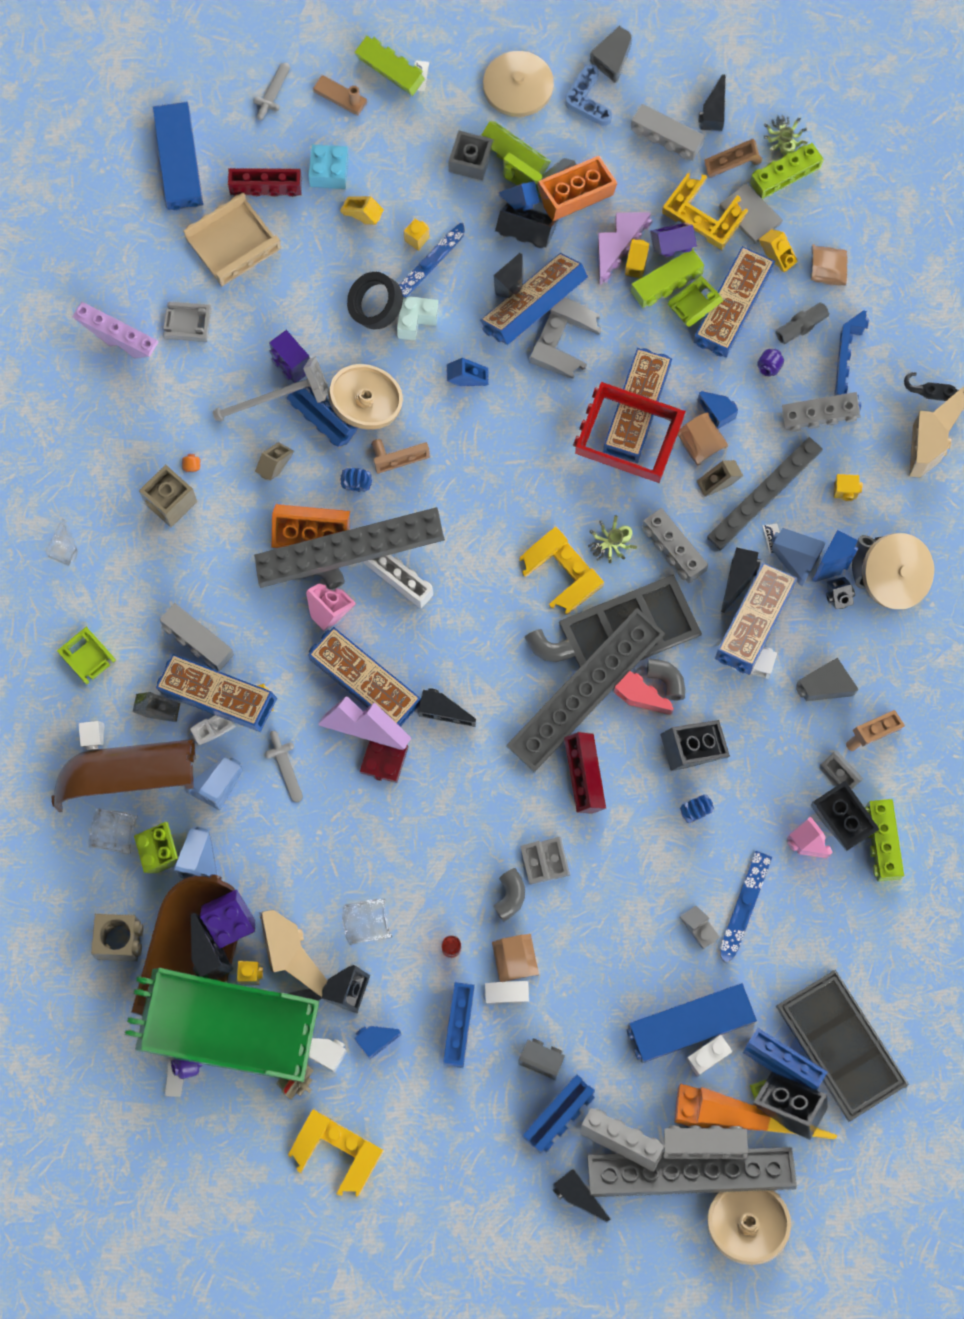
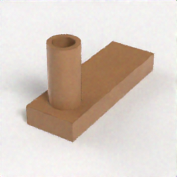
(340, 95)
(733, 157)
(386, 462)
(875, 730)

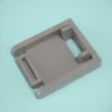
(183, 321)

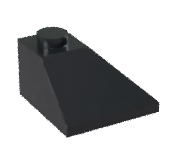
(509, 278)
(346, 988)

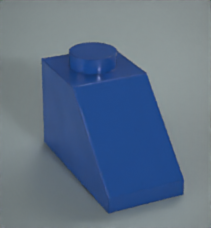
(521, 196)
(467, 373)
(719, 408)
(375, 1039)

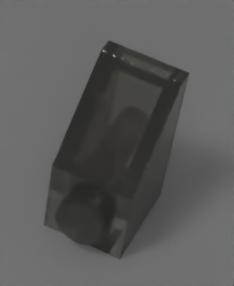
(156, 707)

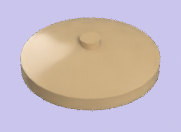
(518, 83)
(365, 396)
(898, 571)
(749, 1225)

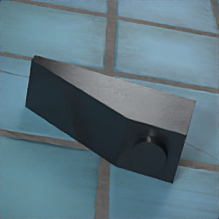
(713, 110)
(440, 707)
(576, 1193)

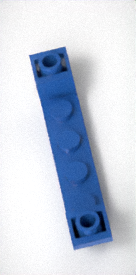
(853, 326)

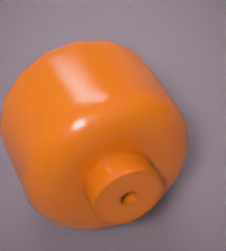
(191, 463)

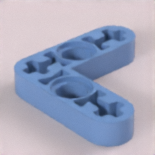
(582, 101)

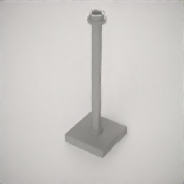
(315, 380)

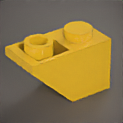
(778, 249)
(637, 258)

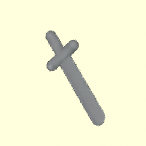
(267, 102)
(285, 765)

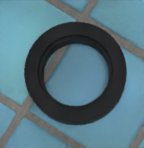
(356, 295)

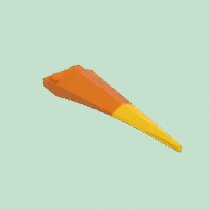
(710, 1108)

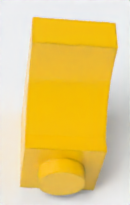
(362, 208)

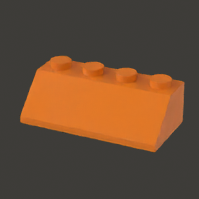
(576, 188)
(301, 524)

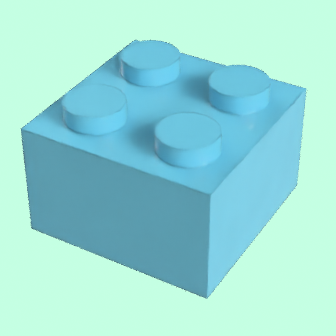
(328, 166)

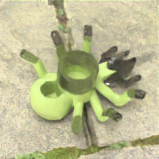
(785, 134)
(614, 539)

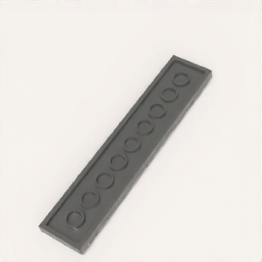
(349, 547)
(585, 690)
(761, 1171)

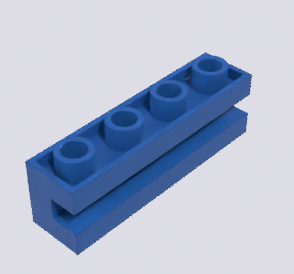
(322, 416)
(458, 1025)
(783, 1060)
(558, 1114)

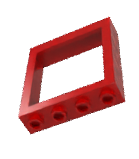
(638, 402)

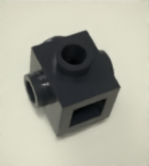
(840, 593)

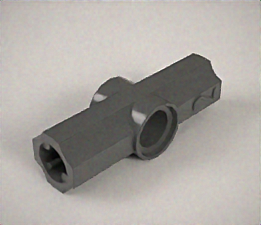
(802, 323)

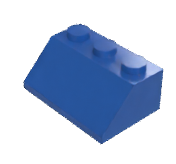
(837, 557)

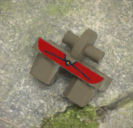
(290, 1087)

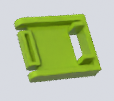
(522, 172)
(691, 304)
(89, 659)

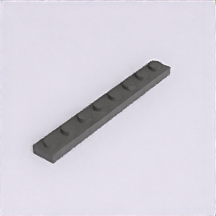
(764, 493)

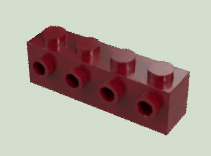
(265, 181)
(585, 773)

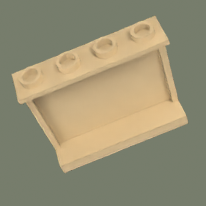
(231, 239)

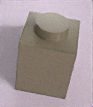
(273, 461)
(720, 477)

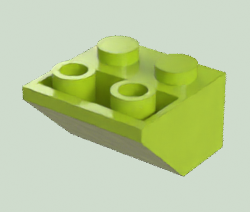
(156, 848)

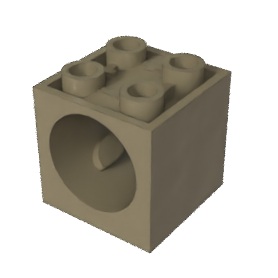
(168, 496)
(104, 924)

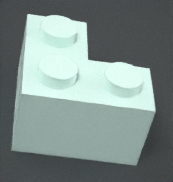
(415, 312)

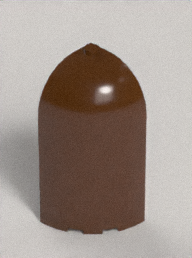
(126, 770)
(172, 931)

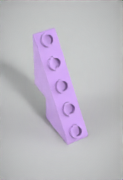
(616, 244)
(115, 332)
(368, 724)

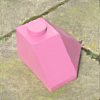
(328, 605)
(809, 840)

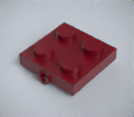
(383, 761)

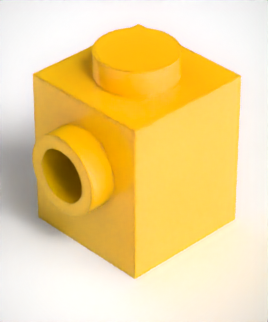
(416, 234)
(847, 487)
(249, 972)

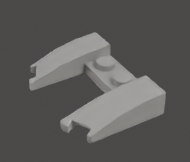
(545, 350)

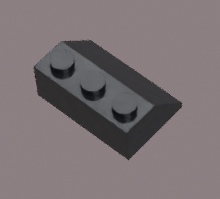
(526, 225)

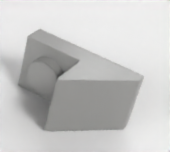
(699, 926)

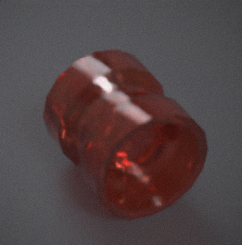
(451, 943)

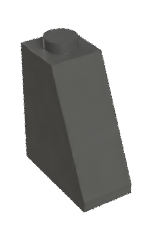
(612, 53)
(827, 683)

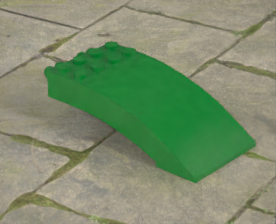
(225, 1025)

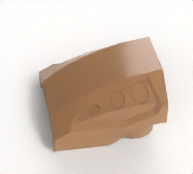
(829, 265)
(701, 438)
(515, 957)

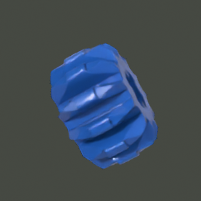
(356, 479)
(697, 808)

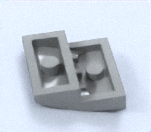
(545, 860)

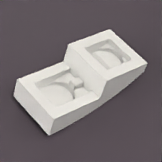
(211, 729)
(507, 992)

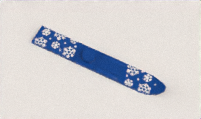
(431, 260)
(744, 905)

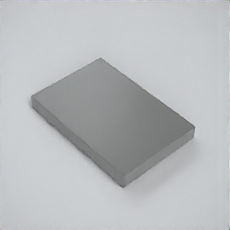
(759, 217)

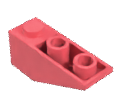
(638, 694)

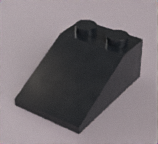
(742, 569)
(694, 744)
(844, 816)
(206, 956)
(792, 1104)

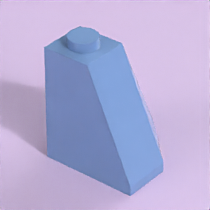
(797, 552)
(216, 782)
(197, 855)

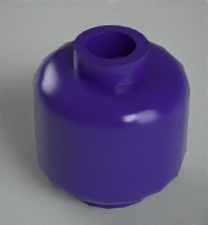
(770, 362)
(184, 1069)

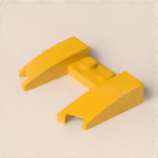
(716, 232)
(586, 580)
(321, 1127)

